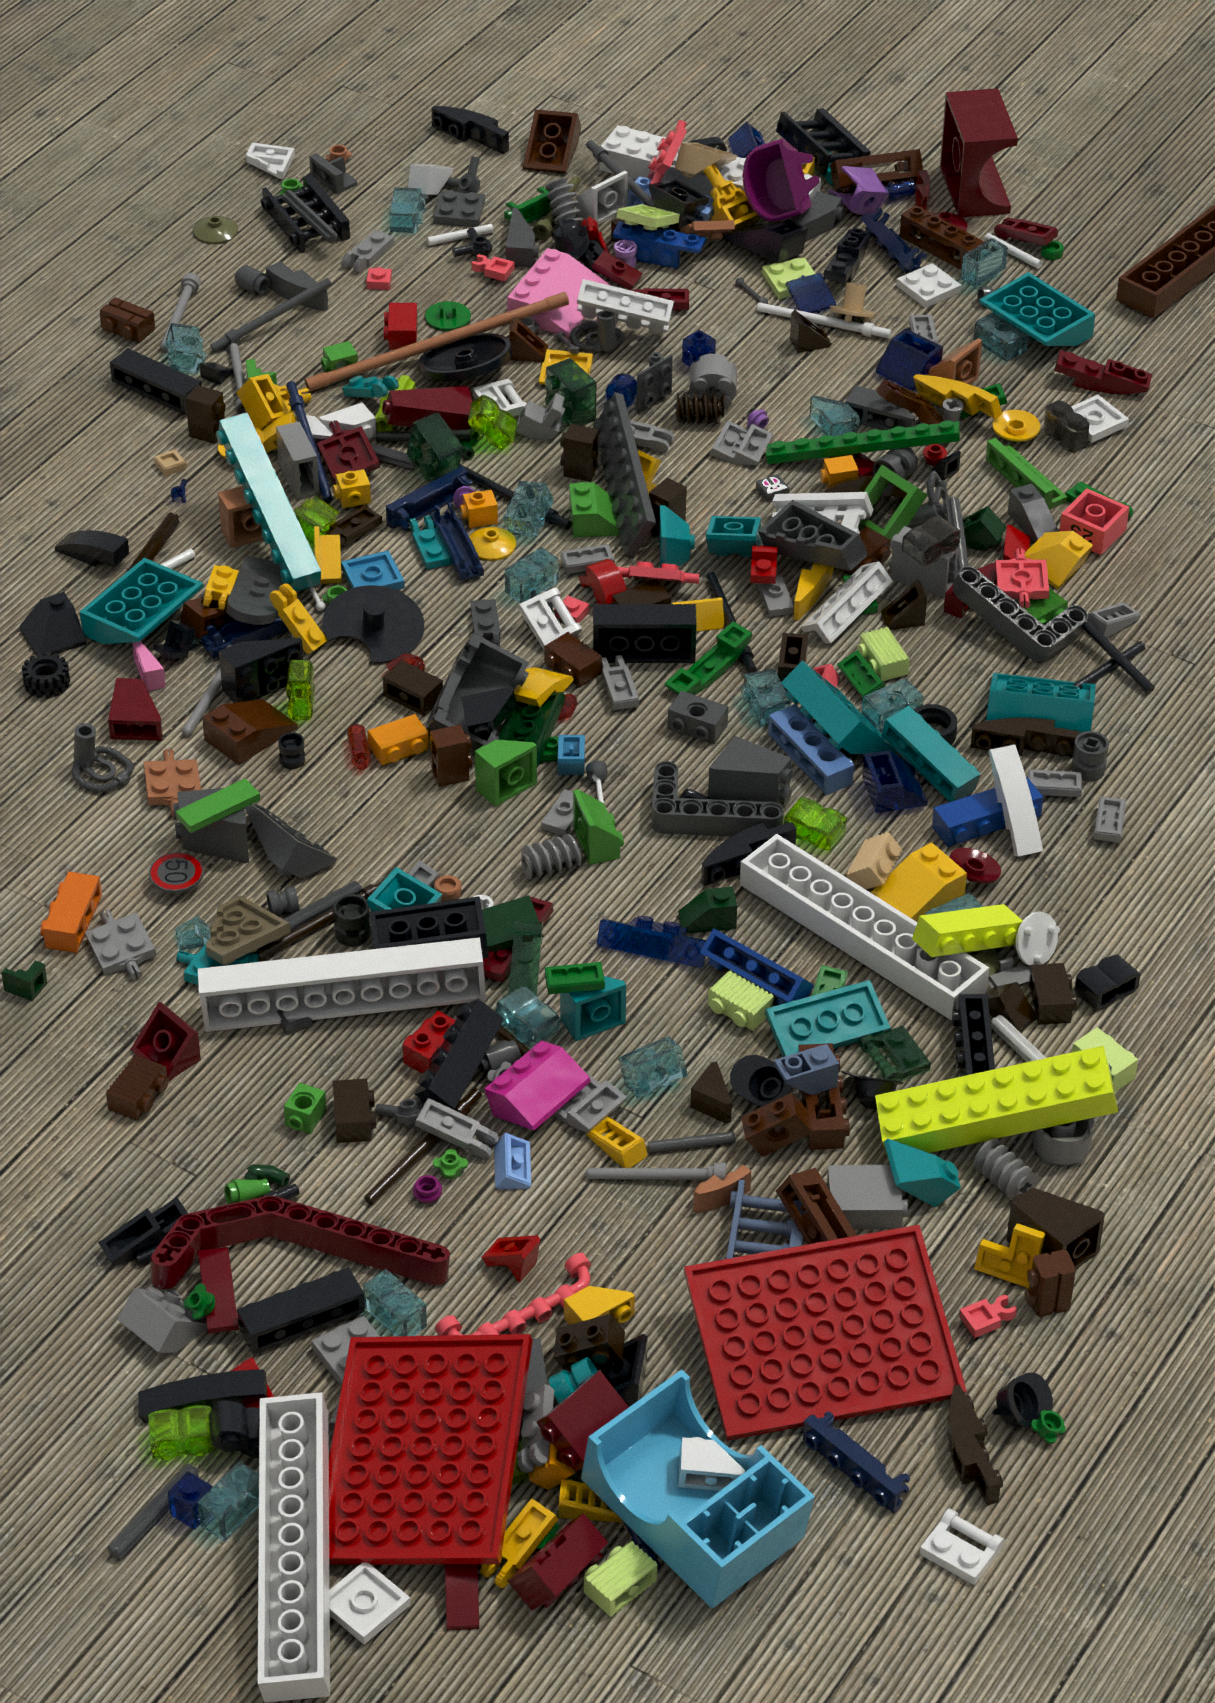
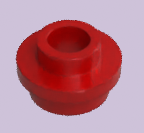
(934, 454)

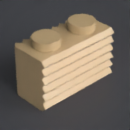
(874, 861)

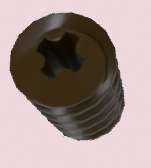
(700, 407)

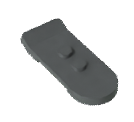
(251, 591)

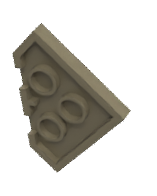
(242, 929)

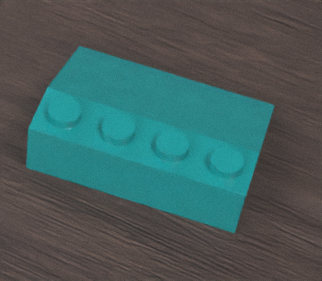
(1041, 311)
(136, 603)
(1041, 698)
(833, 712)

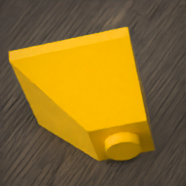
(1063, 554)

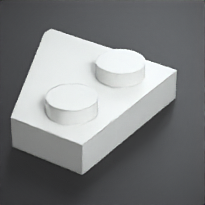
(271, 158)

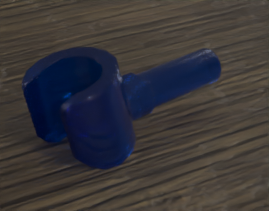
(179, 491)

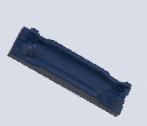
(890, 239)
(422, 501)
(457, 543)
(239, 632)
(854, 1461)

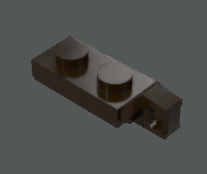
(355, 525)

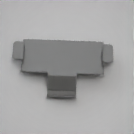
(1009, 974)

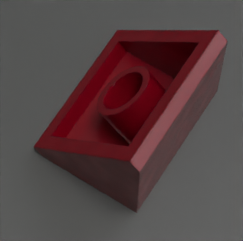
(168, 1041)

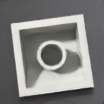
(604, 198)

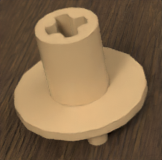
(853, 303)

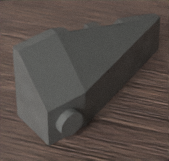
(287, 846)

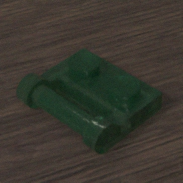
(900, 1049)

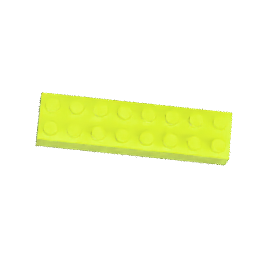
(999, 1102)

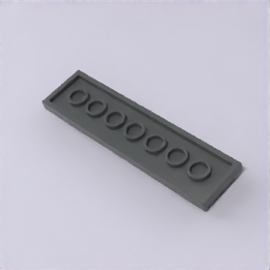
(624, 475)

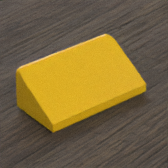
(708, 613)

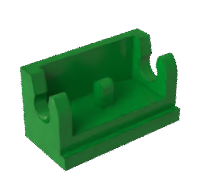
(533, 208)

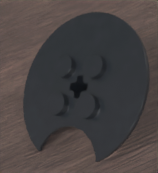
(378, 618)

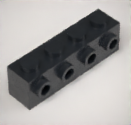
(152, 379)
(973, 1034)
(460, 1054)
(300, 1310)

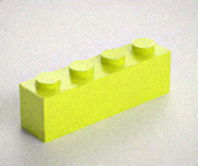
(967, 930)

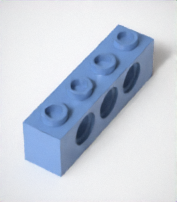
(810, 750)

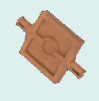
(168, 777)

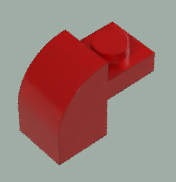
(764, 564)
(604, 579)

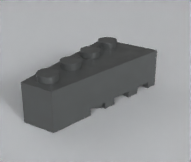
(813, 538)

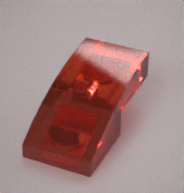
(922, 190)

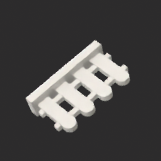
(629, 306)
(843, 506)

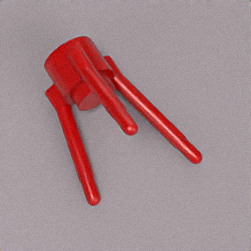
(593, 232)

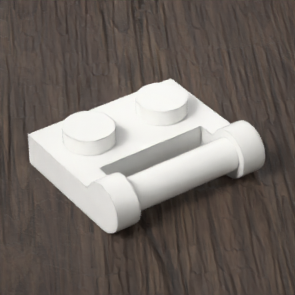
(495, 390)
(543, 621)
(958, 1555)

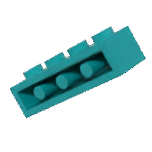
(930, 754)

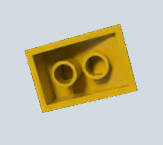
(923, 882)

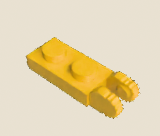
(220, 585)
(297, 618)
(521, 1540)

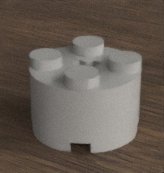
(713, 375)
(1064, 1143)

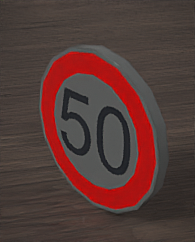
(176, 872)

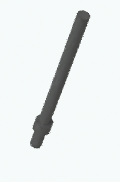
(601, 155)
(234, 336)

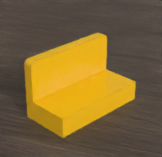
(328, 557)

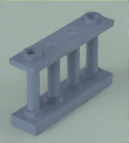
(737, 1202)

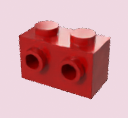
(400, 325)
(425, 1041)

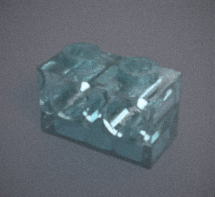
(528, 508)

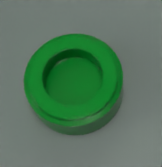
(1053, 250)

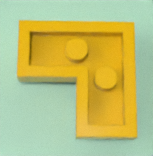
(1011, 1262)

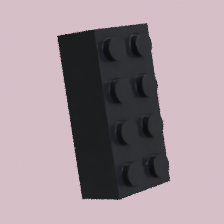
(645, 632)

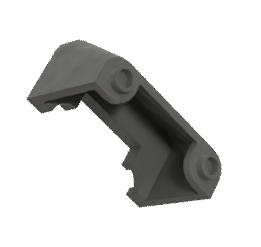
(477, 669)

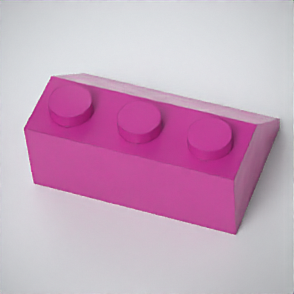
(536, 1086)

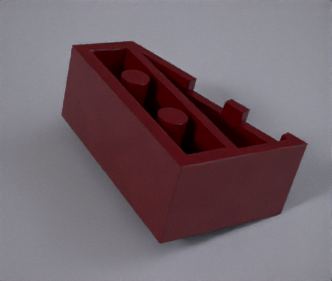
(558, 1563)

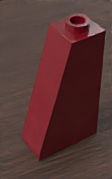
(411, 405)

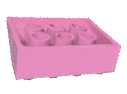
(551, 275)

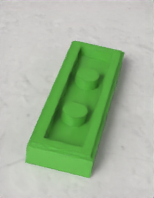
(218, 805)

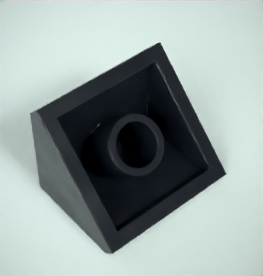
(629, 1374)

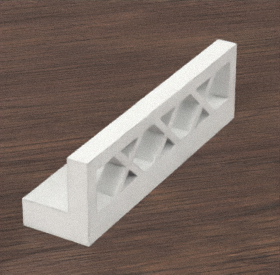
(848, 602)

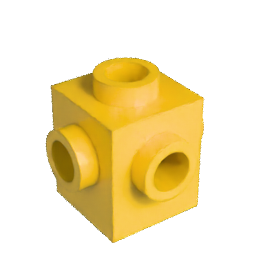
(352, 488)

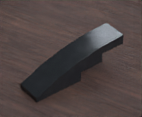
(204, 1390)

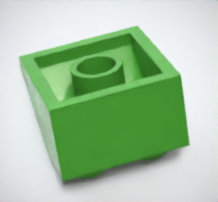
(591, 511)
(505, 769)
(595, 829)

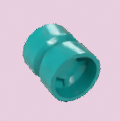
(566, 1382)

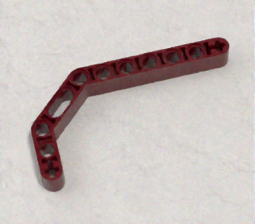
(300, 1226)

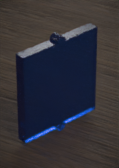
(810, 293)

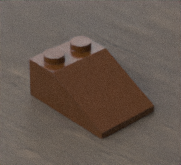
(552, 141)
(245, 728)

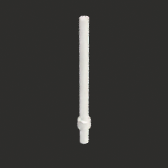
(867, 329)

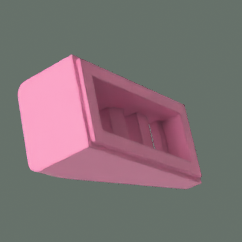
(148, 667)

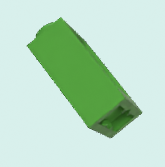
(906, 509)

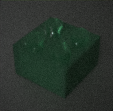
(578, 389)
(434, 447)

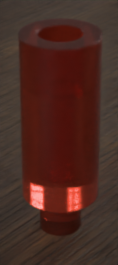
(358, 746)

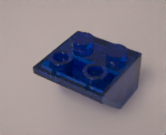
(907, 356)
(891, 782)

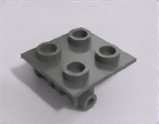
(654, 381)

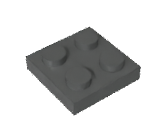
(459, 208)

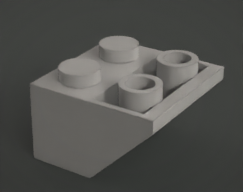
(161, 1319)

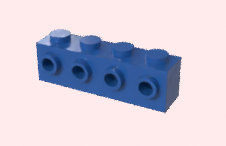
(754, 967)

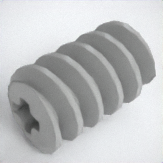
(561, 200)
(550, 854)
(1004, 1169)

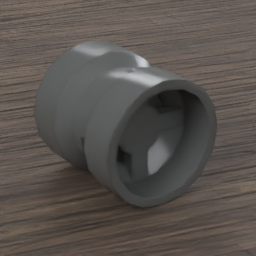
(285, 901)

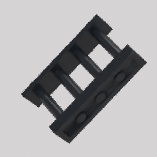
(826, 129)
(317, 200)

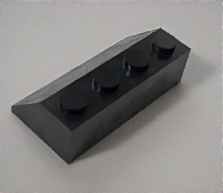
(429, 924)

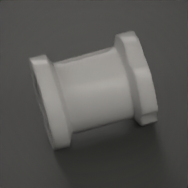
(952, 410)

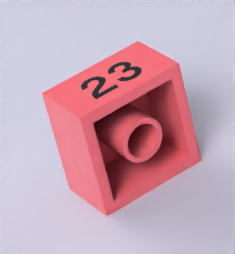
(1095, 519)

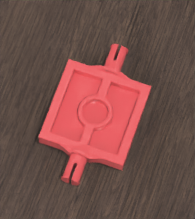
(667, 150)
(667, 572)
(1023, 578)

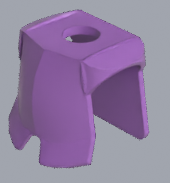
(867, 186)

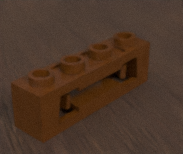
(910, 166)
(940, 236)
(831, 1127)
(823, 1217)

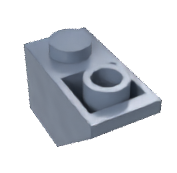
(810, 1070)

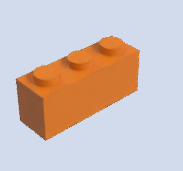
(71, 912)

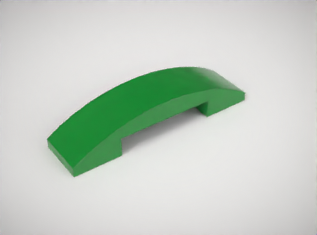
(713, 663)

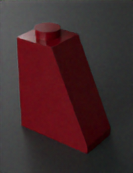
(133, 712)

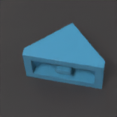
(571, 754)

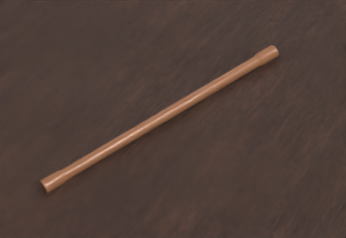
(326, 378)

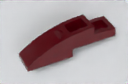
(1108, 378)

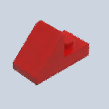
(515, 1252)

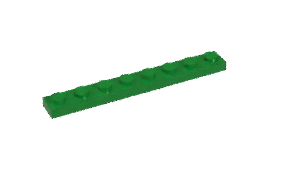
(863, 442)

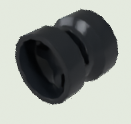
(291, 750)

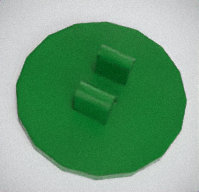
(447, 316)

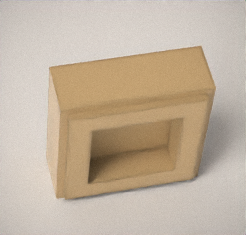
(170, 462)

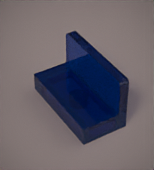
(745, 140)

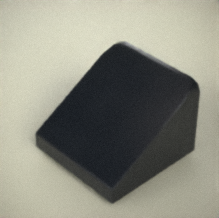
(215, 372)
(948, 465)

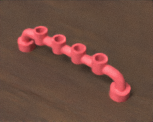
(539, 1308)

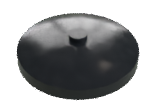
(466, 358)

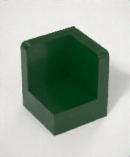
(25, 983)

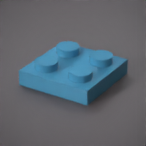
(373, 570)

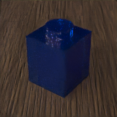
(184, 1499)

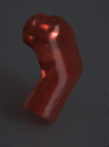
(409, 658)
(568, 707)

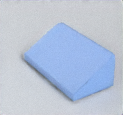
(512, 1163)

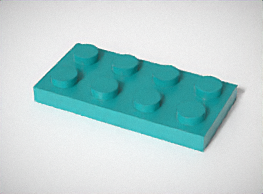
(828, 1017)

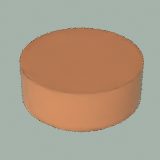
(449, 887)

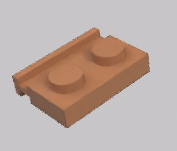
(711, 229)

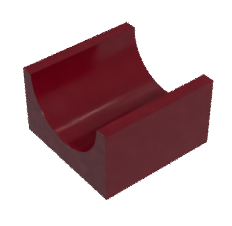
(972, 132)

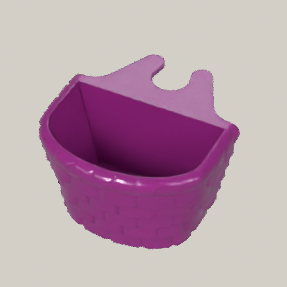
(776, 180)

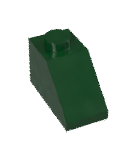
(983, 529)
(710, 910)

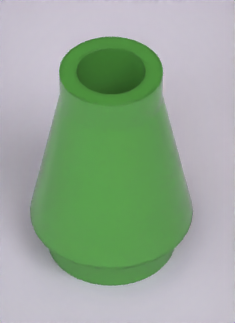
(245, 1189)

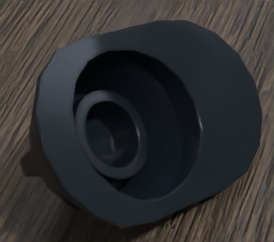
(571, 238)
(758, 1080)
(868, 1087)
(1023, 1400)

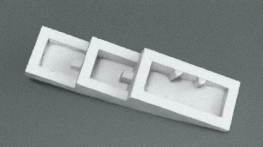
(1016, 800)

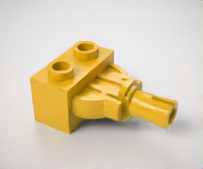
(729, 201)
(266, 400)

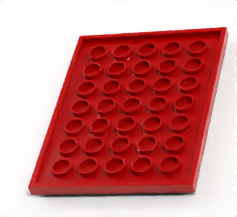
(823, 1331)
(426, 1448)

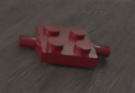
(347, 451)

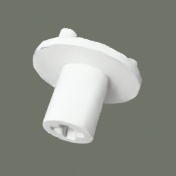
(1036, 938)

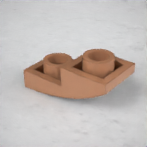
(717, 1193)

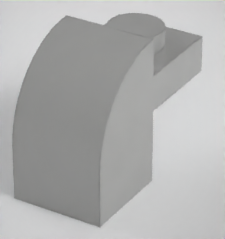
(539, 422)

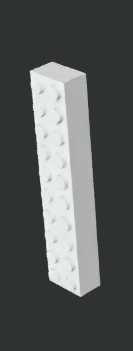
(635, 149)
(859, 924)
(342, 984)
(293, 1548)

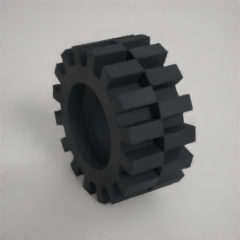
(46, 685)

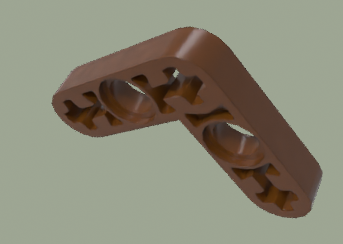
(909, 401)

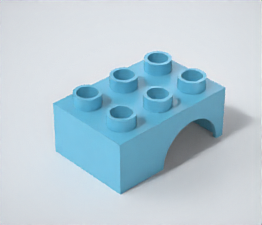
(703, 1535)

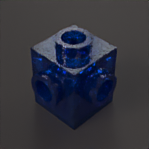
(696, 346)

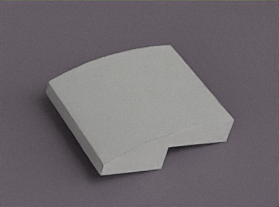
(741, 445)
(590, 1105)

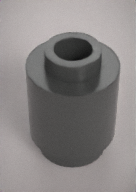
(252, 280)
(498, 1053)

